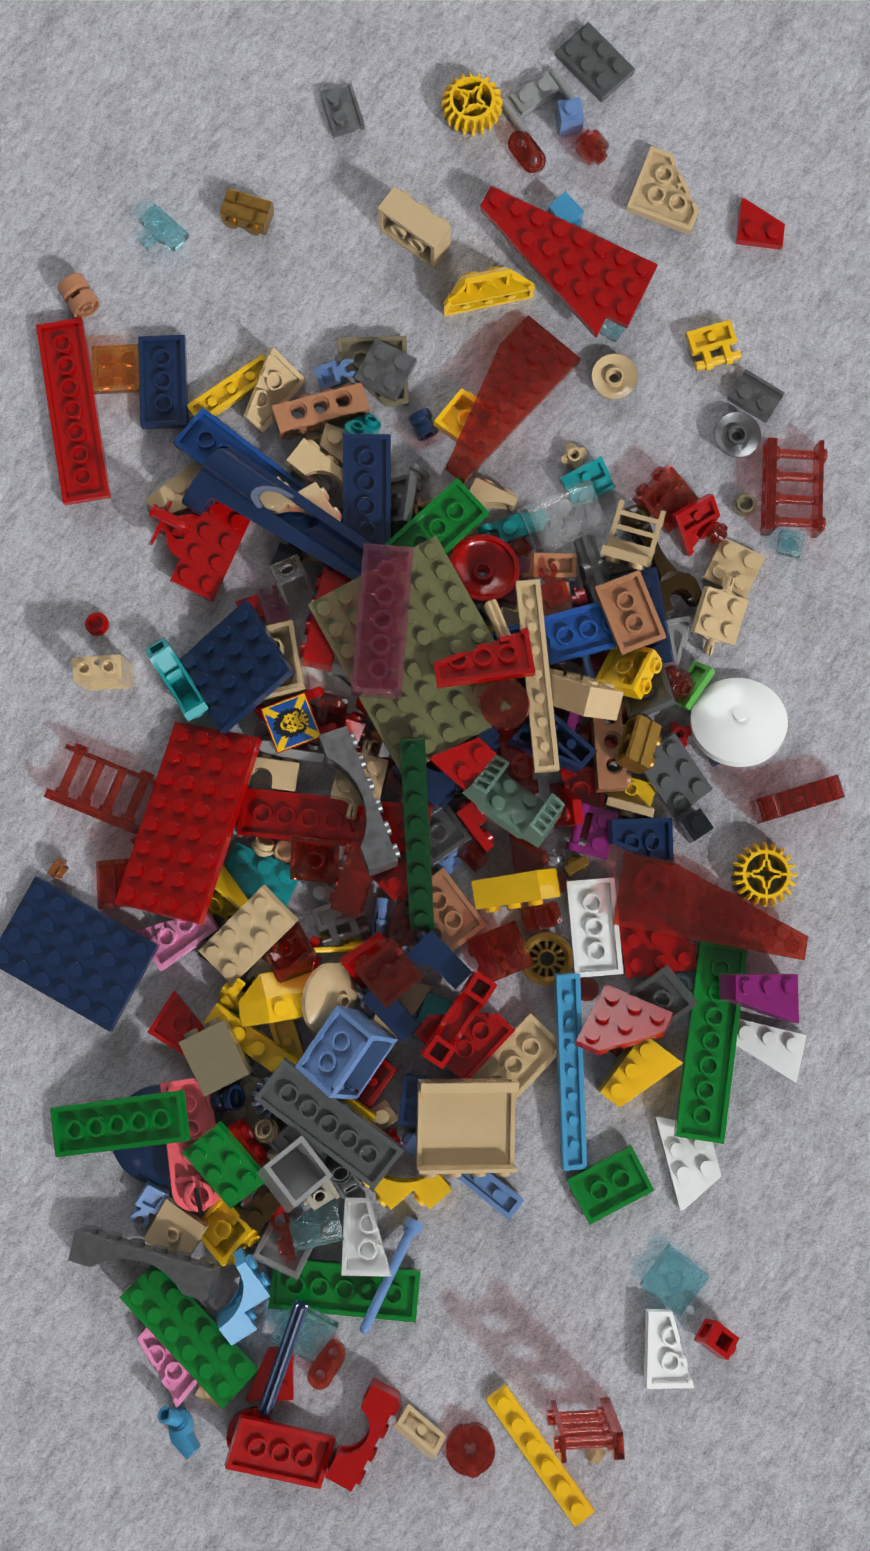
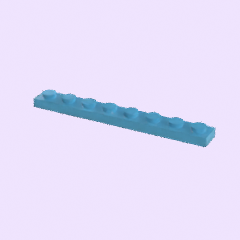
(570, 1071)

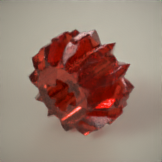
(541, 916)

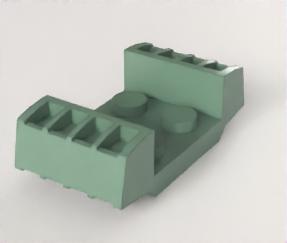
(512, 804)

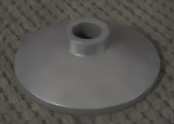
(737, 424)

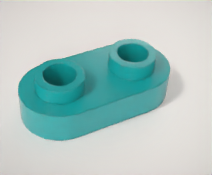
(363, 425)

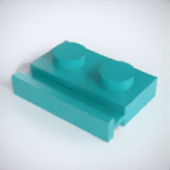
(595, 471)

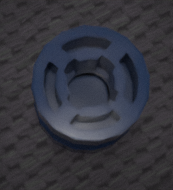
(423, 424)
(227, 1098)

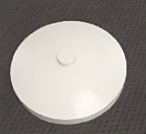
(738, 722)

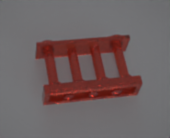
(771, 498)
(83, 802)
(586, 1429)

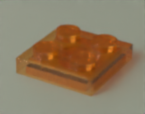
(115, 369)

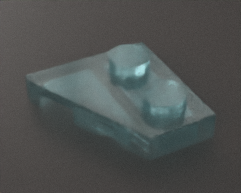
(317, 1227)

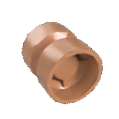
(78, 295)

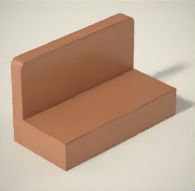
(565, 564)

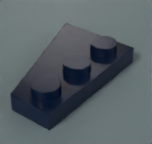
(643, 836)

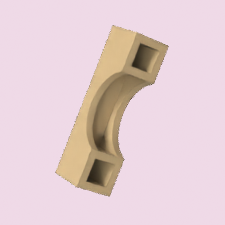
(309, 460)

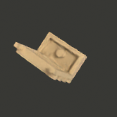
(633, 553)

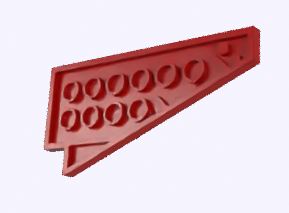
(581, 268)

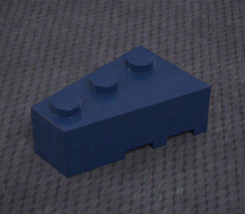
(572, 748)

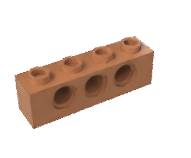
(289, 426)
(604, 779)

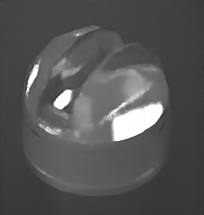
(556, 857)

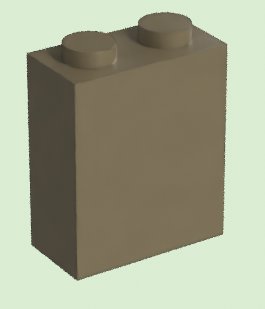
(215, 1056)

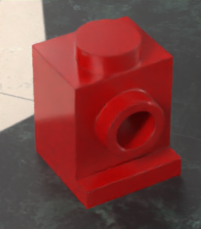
(355, 724)
(717, 1339)

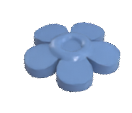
(448, 862)

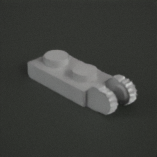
(304, 752)

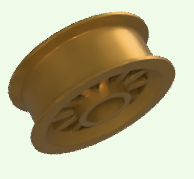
(564, 947)

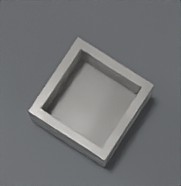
(294, 1174)

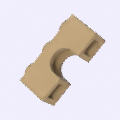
(284, 773)

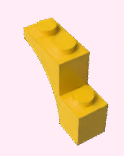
(427, 1190)

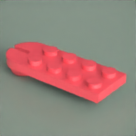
(181, 1172)

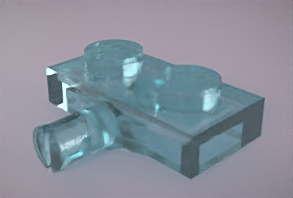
(162, 229)

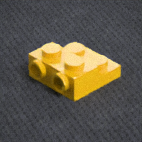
(455, 414)
(631, 671)
(226, 1232)

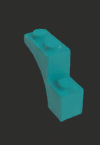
(177, 679)

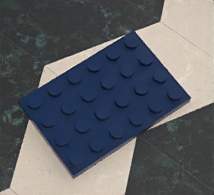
(74, 953)

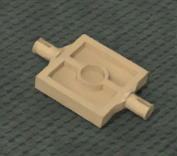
(719, 615)
(345, 791)

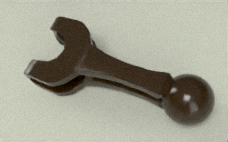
(670, 579)

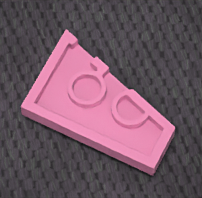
(177, 938)
(172, 1373)

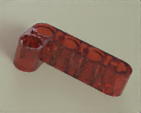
(797, 799)

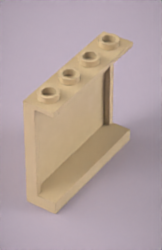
(466, 1126)

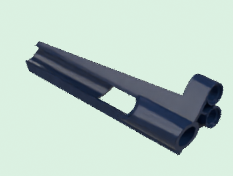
(240, 482)

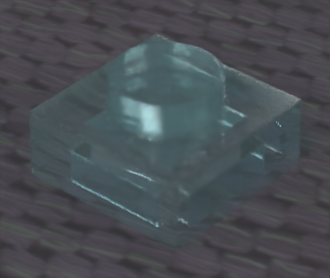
(790, 543)

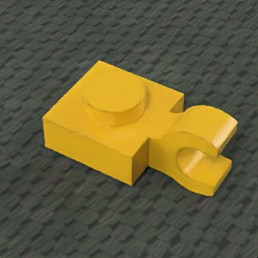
(231, 994)

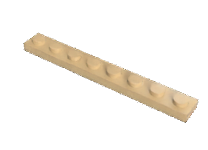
(538, 686)

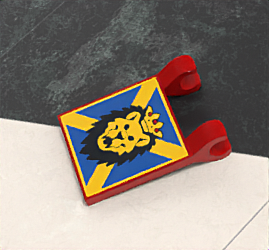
(293, 721)

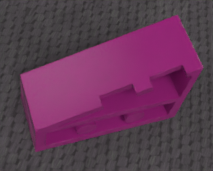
(763, 992)

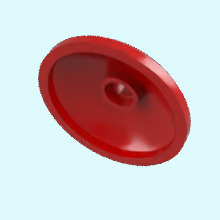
(490, 556)

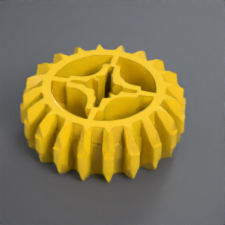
(466, 93)
(764, 863)

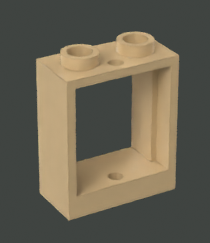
(110, 673)

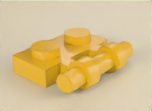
(712, 338)

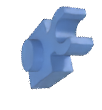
(331, 373)
(149, 1201)

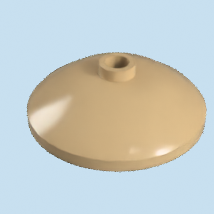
(324, 990)

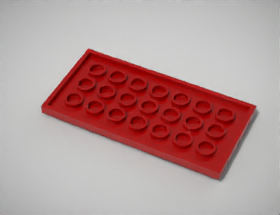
(188, 822)

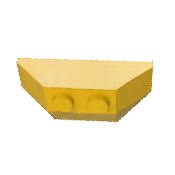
(487, 289)
(271, 1001)

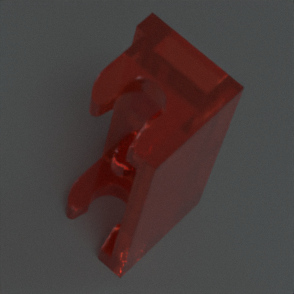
(330, 710)

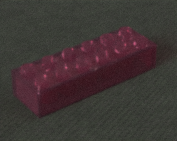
(382, 621)

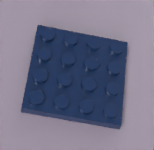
(236, 666)

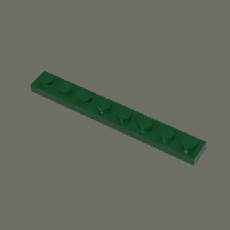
(417, 833)

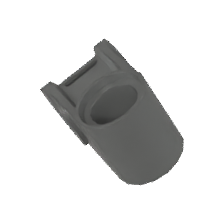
(342, 1178)

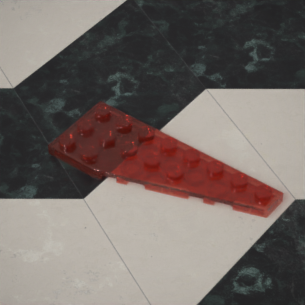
(517, 382)
(679, 903)

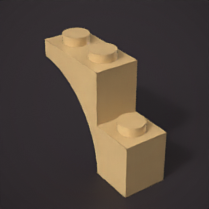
(492, 496)
(278, 503)

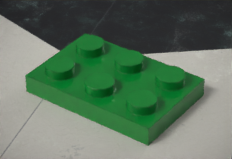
(224, 1164)
(610, 1184)

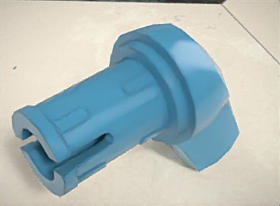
(180, 1429)

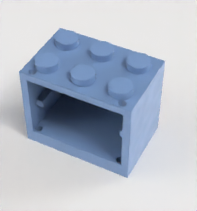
(346, 1053)

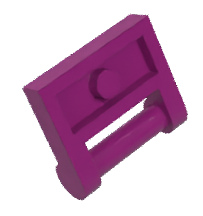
(596, 839)

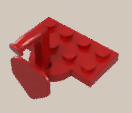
(204, 545)

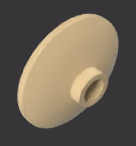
(614, 366)

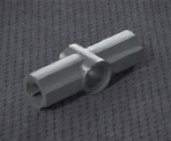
(592, 568)

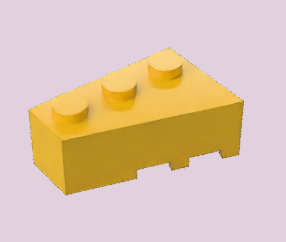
(515, 889)
(636, 1071)

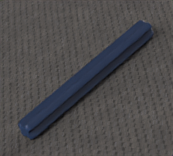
(283, 1357)

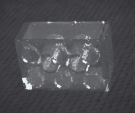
(563, 516)

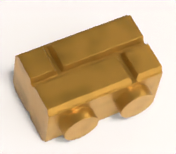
(246, 212)
(639, 744)

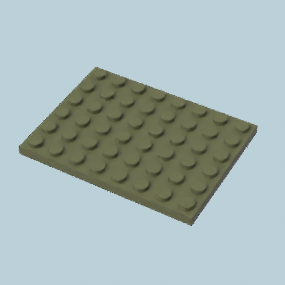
(438, 626)

